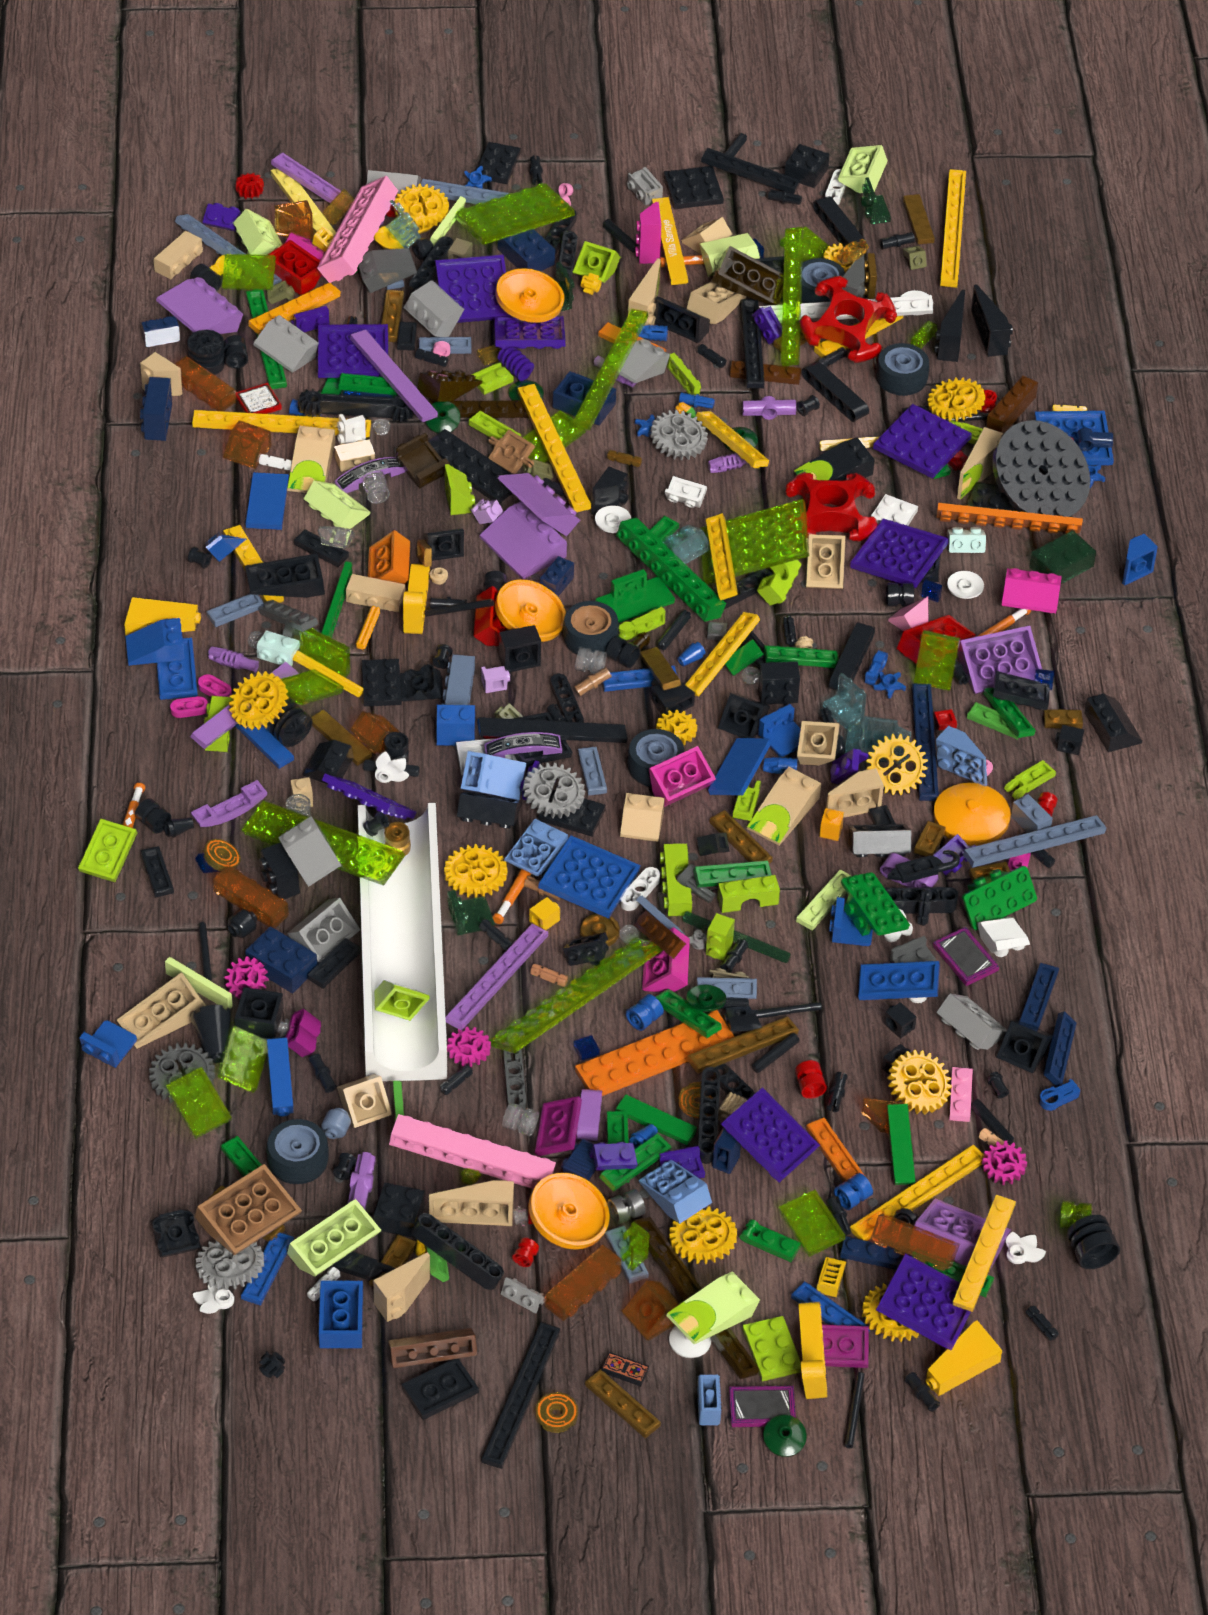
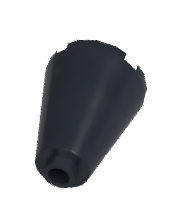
(212, 1029)

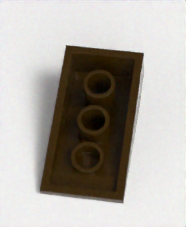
(748, 277)

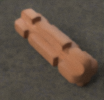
(549, 975)

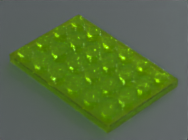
(514, 213)
(763, 539)

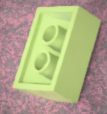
(863, 163)
(257, 233)
(713, 250)
(335, 504)

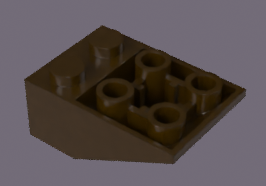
(446, 385)

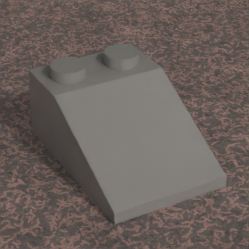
(644, 362)
(310, 851)

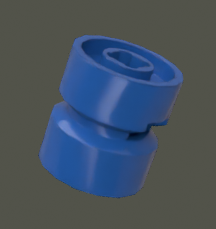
(644, 1012)
(853, 1191)

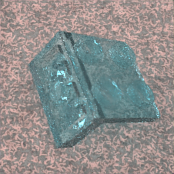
(402, 228)
(688, 543)
(848, 704)

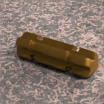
(624, 458)

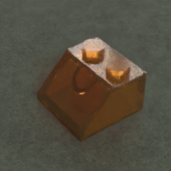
(295, 219)
(247, 444)
(372, 730)
(649, 1309)

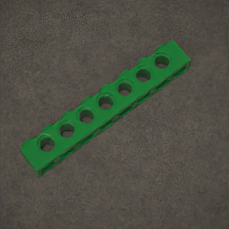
(671, 569)

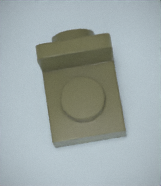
(916, 257)
(280, 292)
(541, 469)
(508, 712)

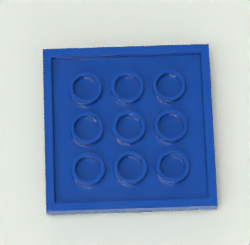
(1073, 421)
(589, 876)

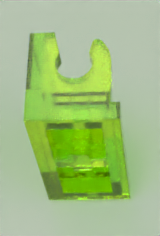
(637, 1245)

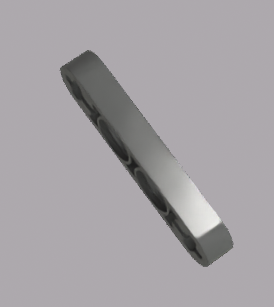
(512, 1079)

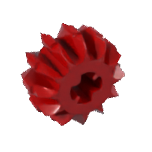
(249, 185)

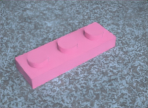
(961, 1094)

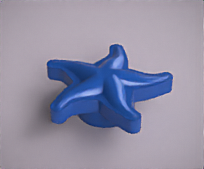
(476, 178)
(645, 426)
(1094, 475)
(889, 683)

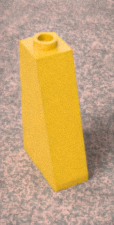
(147, 611)
(970, 1356)

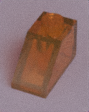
(876, 1113)

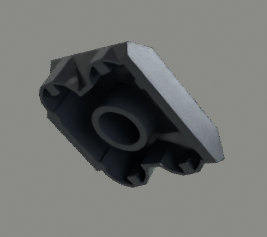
(421, 684)
(175, 1233)

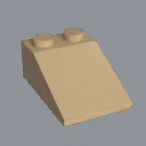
(826, 561)
(857, 793)
(401, 1286)

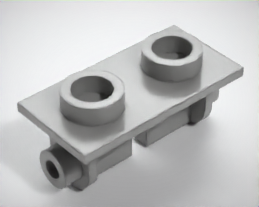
(522, 1295)

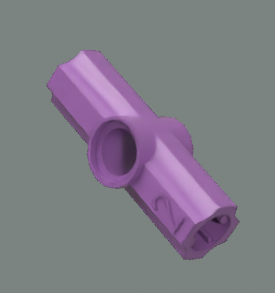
(768, 407)
(362, 1179)

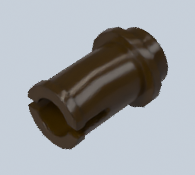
(642, 640)

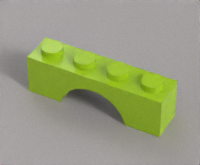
(678, 897)

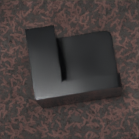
(713, 844)

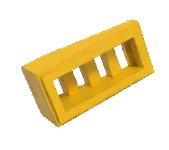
(322, 237)
(829, 1288)

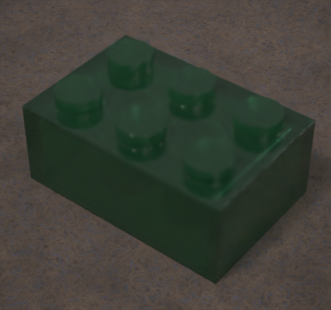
(1064, 557)

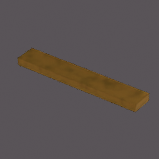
(742, 1044)

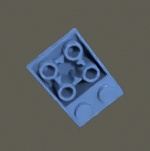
(961, 756)
(493, 775)
(537, 848)
(676, 1191)

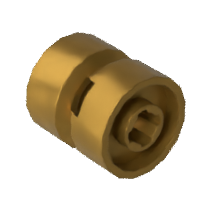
(398, 836)

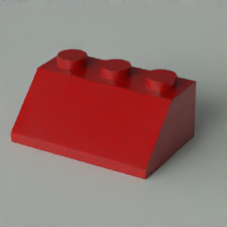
(296, 267)
(486, 620)

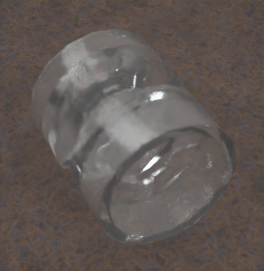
(375, 486)
(590, 660)
(300, 804)
(520, 1119)

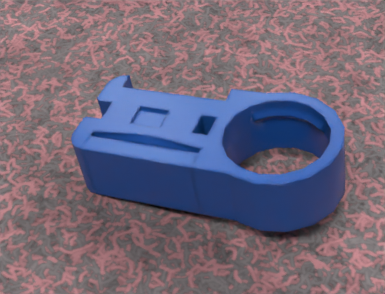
(878, 663)
(1062, 1094)

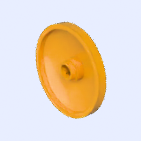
(529, 295)
(528, 604)
(973, 813)
(569, 1211)

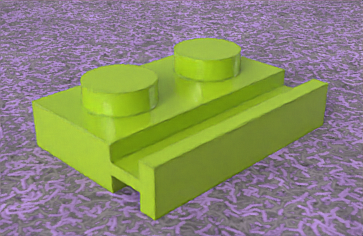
(493, 378)

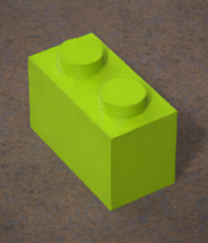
(720, 937)

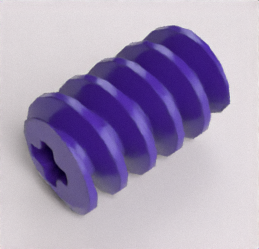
(516, 362)

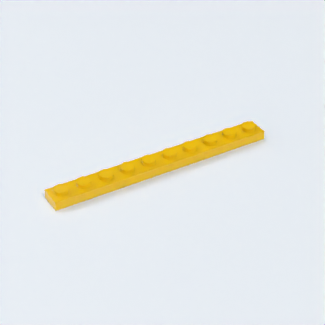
(953, 228)
(270, 422)
(554, 448)

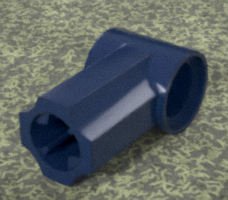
(1088, 439)

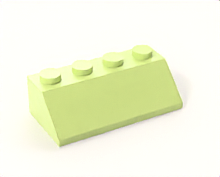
(333, 1239)

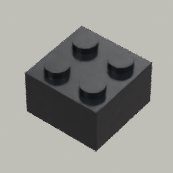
(807, 165)
(520, 648)
(779, 682)
(279, 871)
(259, 1012)
(399, 1209)

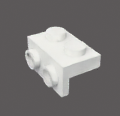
(351, 429)
(686, 492)

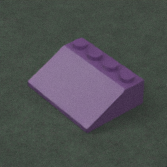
(201, 307)
(542, 501)
(524, 541)
(1004, 651)
(957, 1226)

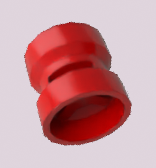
(990, 400)
(1048, 802)
(525, 1253)

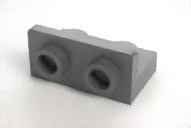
(912, 952)

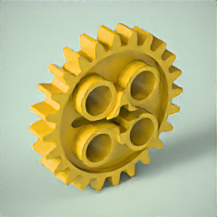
(431, 201)
(956, 399)
(258, 700)
(907, 778)
(475, 871)
(916, 1066)
(704, 1236)
(879, 1321)

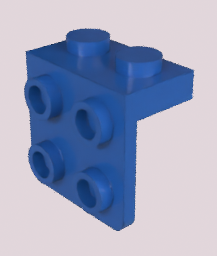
(781, 730)
(844, 929)
(108, 1043)

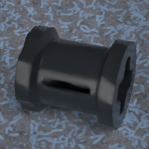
(808, 405)
(199, 557)
(442, 656)
(377, 823)
(344, 1166)

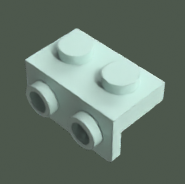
(966, 540)
(277, 648)

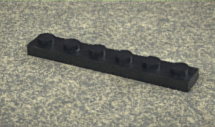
(750, 171)

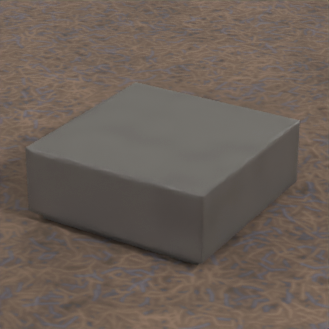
(716, 630)

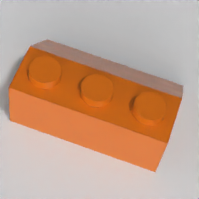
(390, 558)

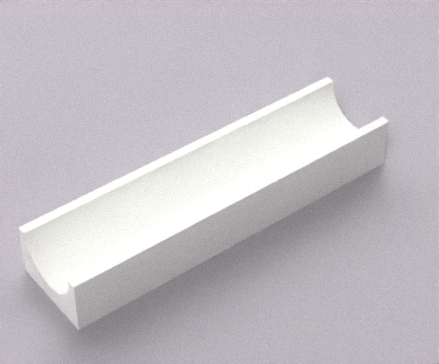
(405, 948)

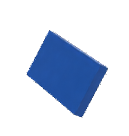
(267, 501)
(178, 678)
(739, 766)
(899, 980)

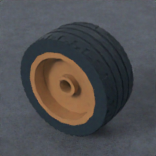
(589, 626)

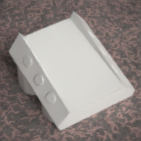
(1002, 935)

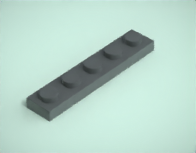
(288, 615)

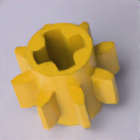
(591, 283)

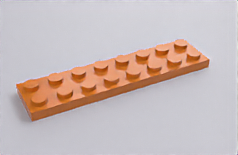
(1010, 518)
(647, 1057)

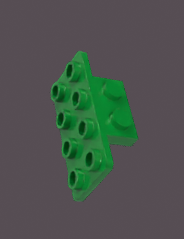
(636, 595)
(998, 895)
(872, 906)

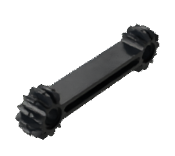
(315, 404)

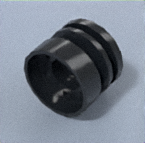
(207, 350)
(292, 725)
(1093, 1242)

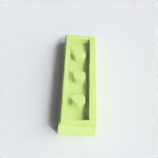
(448, 221)
(823, 902)
(200, 984)

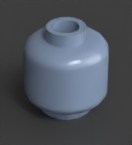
(336, 1123)

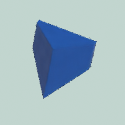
(222, 545)

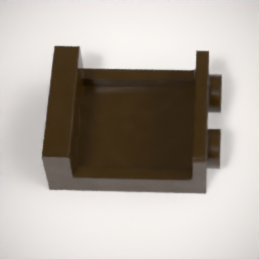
(421, 460)

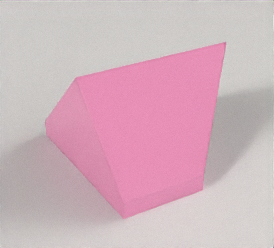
(911, 615)

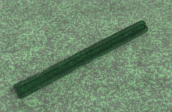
(754, 944)

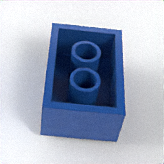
(341, 1314)

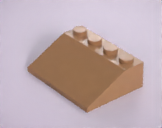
(247, 1210)

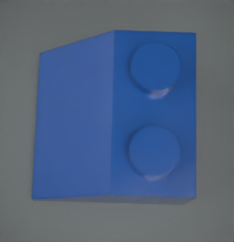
(1139, 559)
(455, 724)

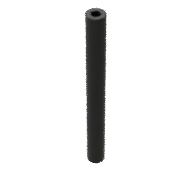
(459, 607)
(205, 951)
(853, 1418)

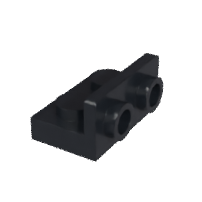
(585, 949)

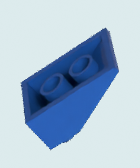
(156, 643)

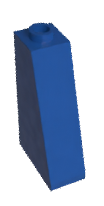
(280, 1076)

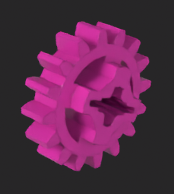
(252, 972)
(470, 1047)
(1001, 1154)

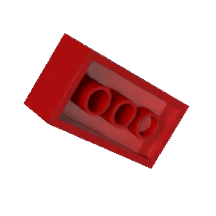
(947, 625)

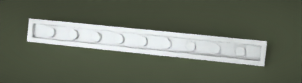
(904, 306)

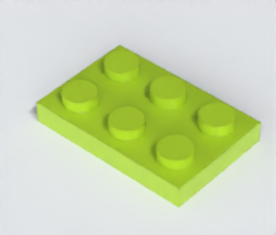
(107, 850)
(772, 1348)

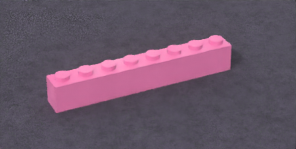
(469, 1152)

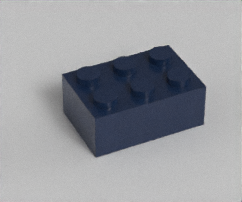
(528, 251)
(572, 392)
(156, 409)
(283, 958)

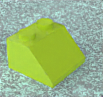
(596, 260)
(458, 491)
(399, 1000)

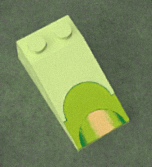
(714, 1308)

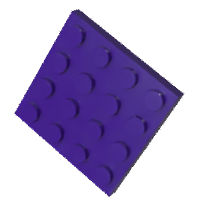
(473, 285)
(523, 334)
(340, 355)
(922, 441)
(899, 553)
(368, 797)
(770, 1134)
(924, 1302)

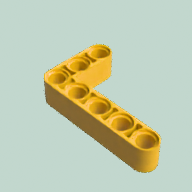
(415, 599)
(812, 1351)

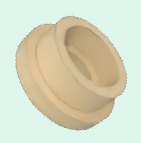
(438, 575)
(804, 642)

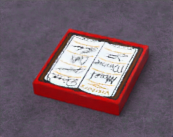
(258, 400)

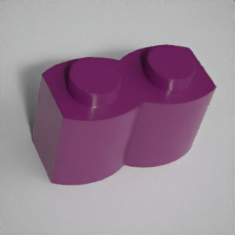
(303, 1032)

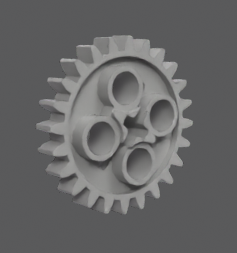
(679, 434)
(567, 796)
(225, 1269)

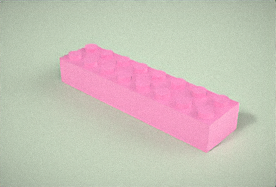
(357, 229)

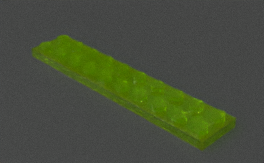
(355, 853)
(575, 995)

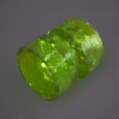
(1071, 1213)

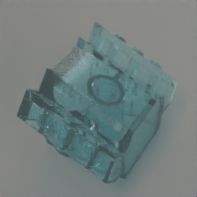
(870, 730)

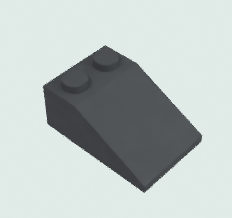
(386, 267)
(856, 277)

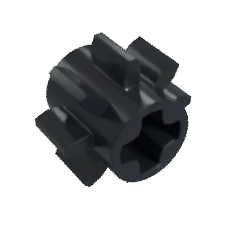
(272, 1364)

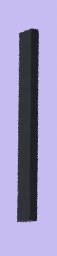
(752, 345)
(567, 730)
(521, 1395)

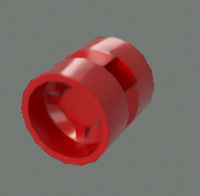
(810, 1079)

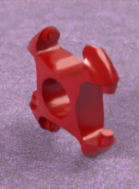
(846, 303)
(839, 493)

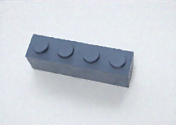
(459, 680)

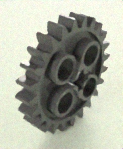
(161, 1077)

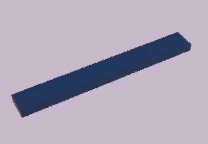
(925, 737)

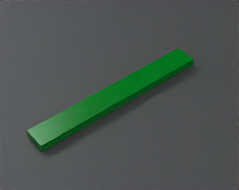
(273, 370)

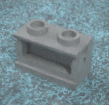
(644, 186)

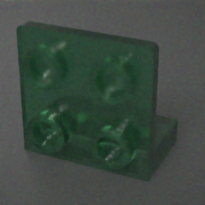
(874, 205)
(566, 284)
(468, 913)

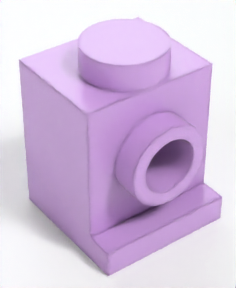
(487, 511)
(494, 679)

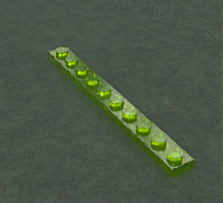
(792, 296)
(610, 369)

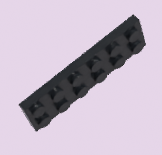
(478, 468)

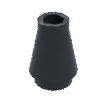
(175, 827)

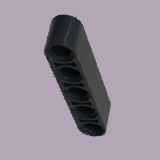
(836, 221)
(427, 270)
(835, 391)
(853, 653)
(907, 899)
(708, 1106)
(457, 1251)

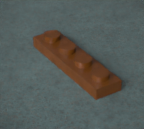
(772, 373)
(659, 934)

